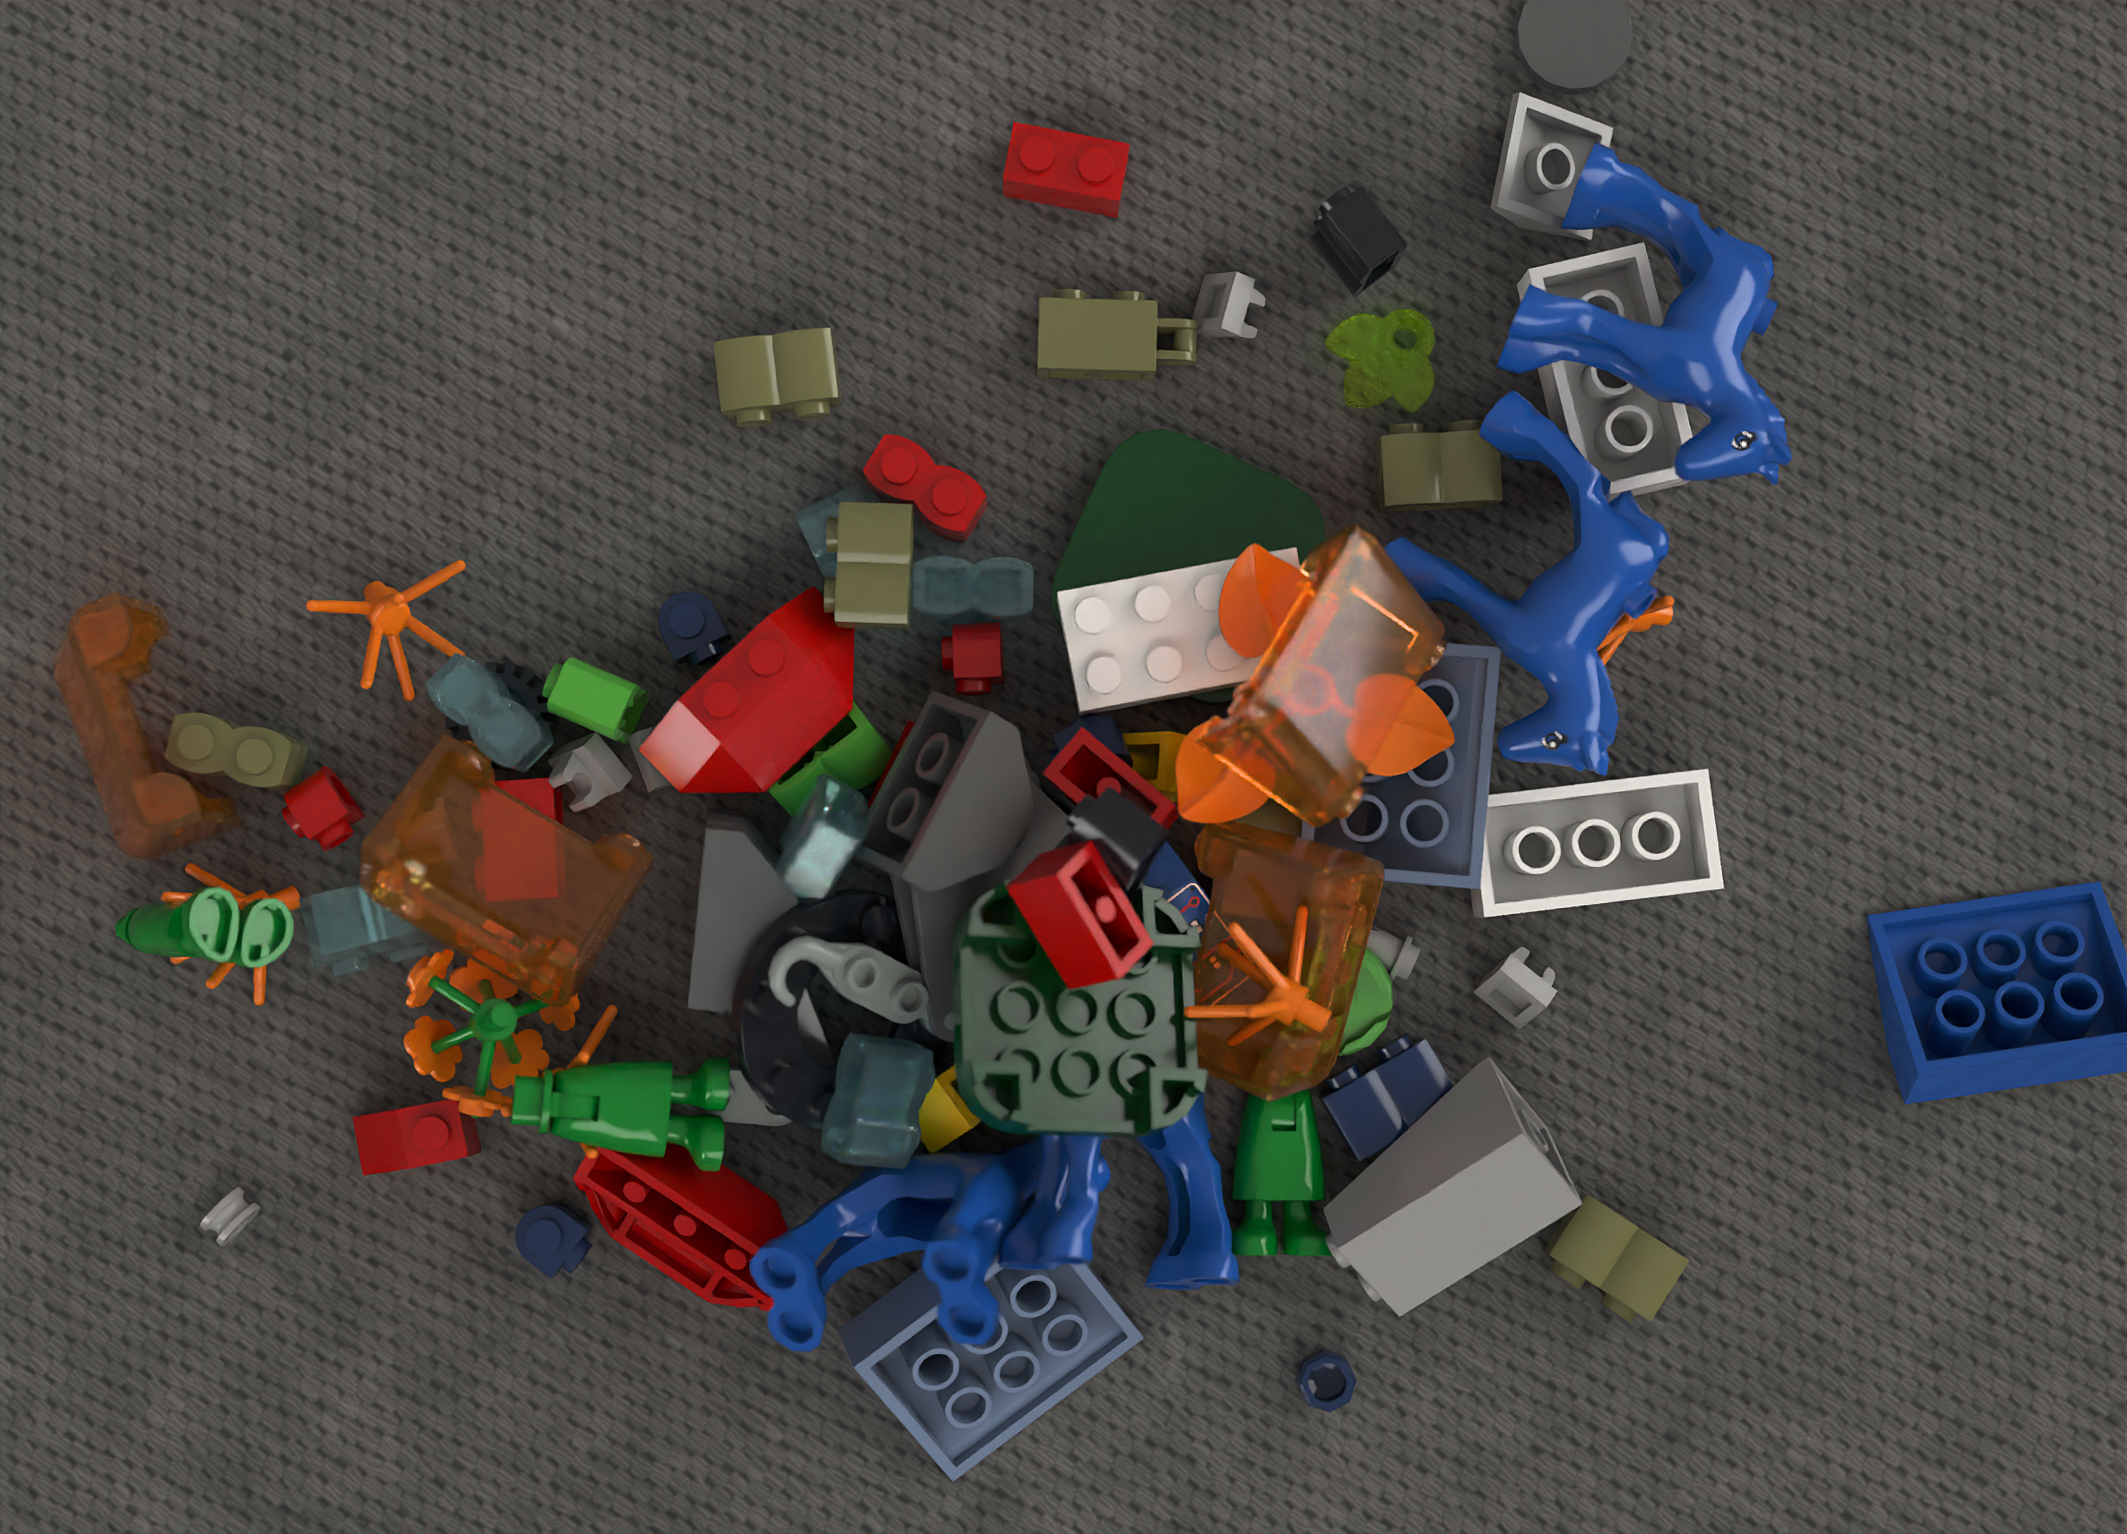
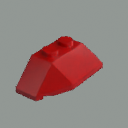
(759, 704)
(685, 1220)

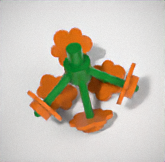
(491, 1021)

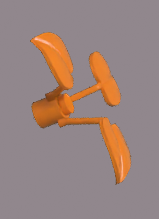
(1250, 614)

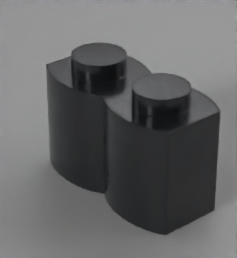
(1357, 239)
(1122, 834)

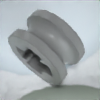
(230, 1216)

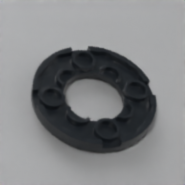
(768, 1029)

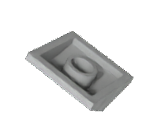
(1543, 163)

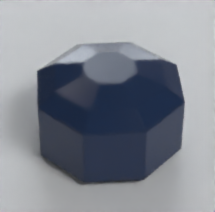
(1326, 1380)

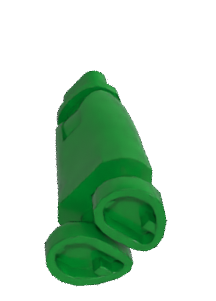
(211, 928)
(629, 1107)
(1283, 1162)

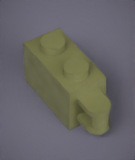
(1108, 337)

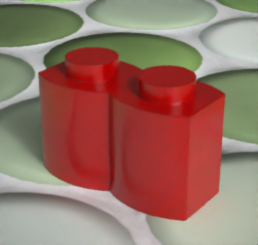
(940, 495)

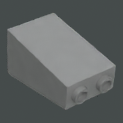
(1450, 1193)

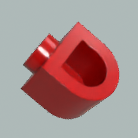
(974, 657)
(321, 809)

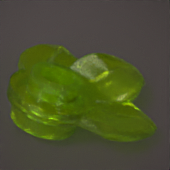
(1379, 365)

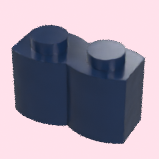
(1387, 1097)

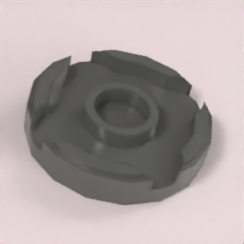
(1573, 42)

